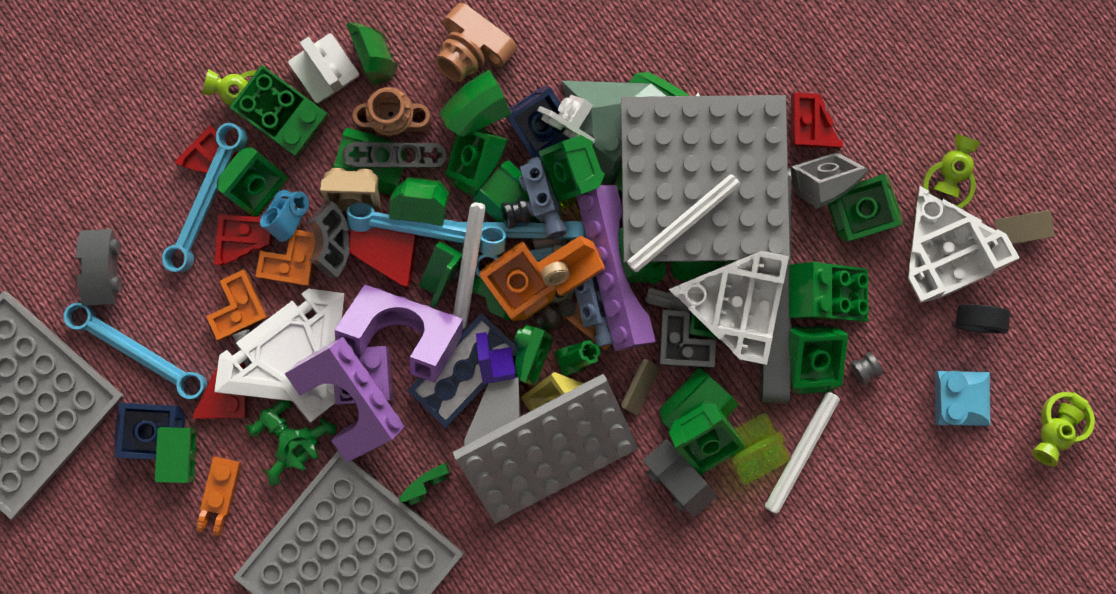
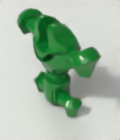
(294, 445)

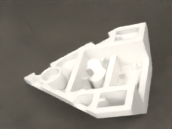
(952, 249)
(739, 302)

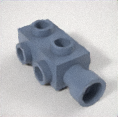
(542, 198)
(593, 311)

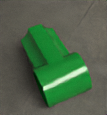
(577, 357)

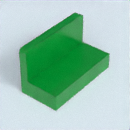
(440, 271)
(175, 455)

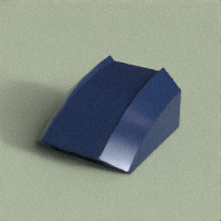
(527, 121)
(138, 427)

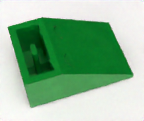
(279, 112)
(828, 292)

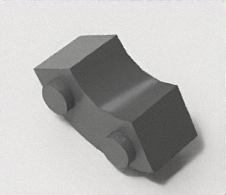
(330, 240)
(98, 259)
(680, 478)

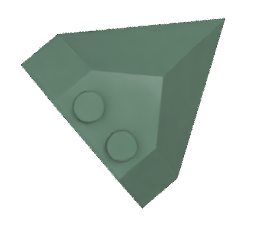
(605, 117)

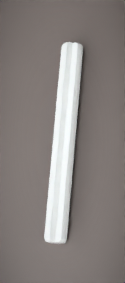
(683, 223)
(469, 261)
(802, 452)

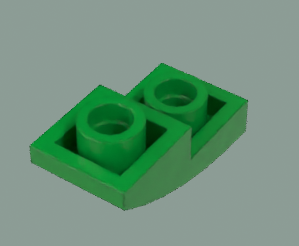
(415, 491)

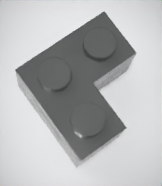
(676, 347)

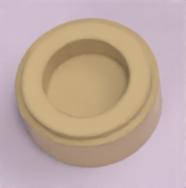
(555, 273)

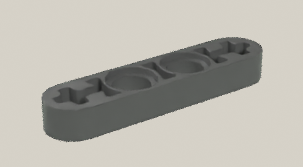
(394, 155)

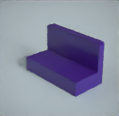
(494, 364)

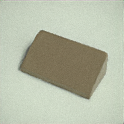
(640, 387)

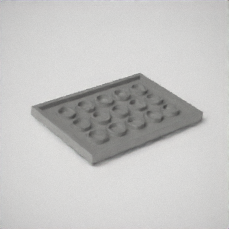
(547, 449)

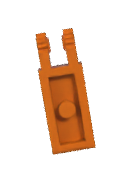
(218, 493)

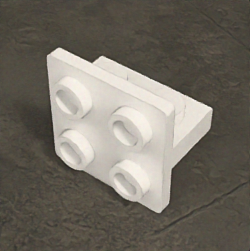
(323, 67)
(571, 116)

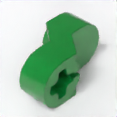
(493, 305)

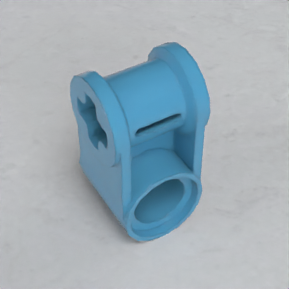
(282, 215)

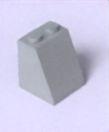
(497, 408)

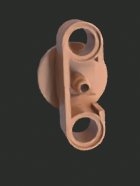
(470, 43)
(391, 113)

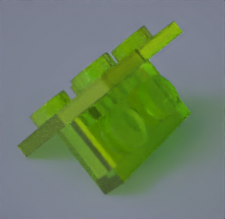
(763, 450)

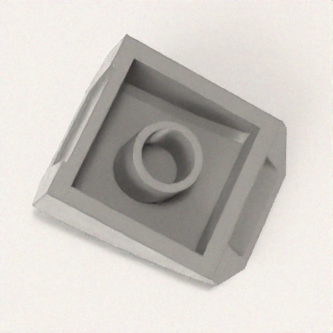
(826, 178)

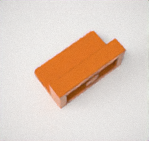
(581, 260)

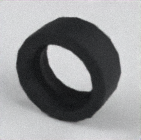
(982, 319)

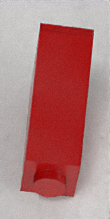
(387, 252)

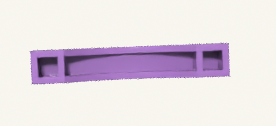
(625, 316)

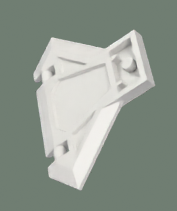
(277, 347)

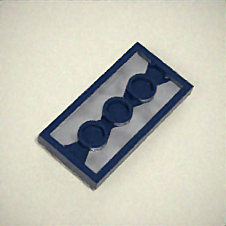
(461, 376)

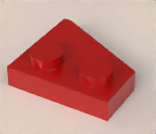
(811, 123)
(201, 152)
(239, 237)
(220, 404)

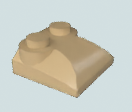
(351, 187)

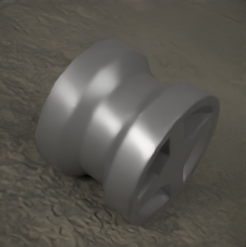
(866, 368)

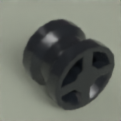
(515, 213)

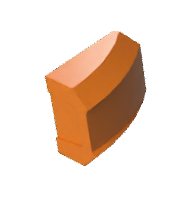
(518, 283)

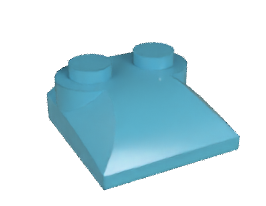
(962, 398)

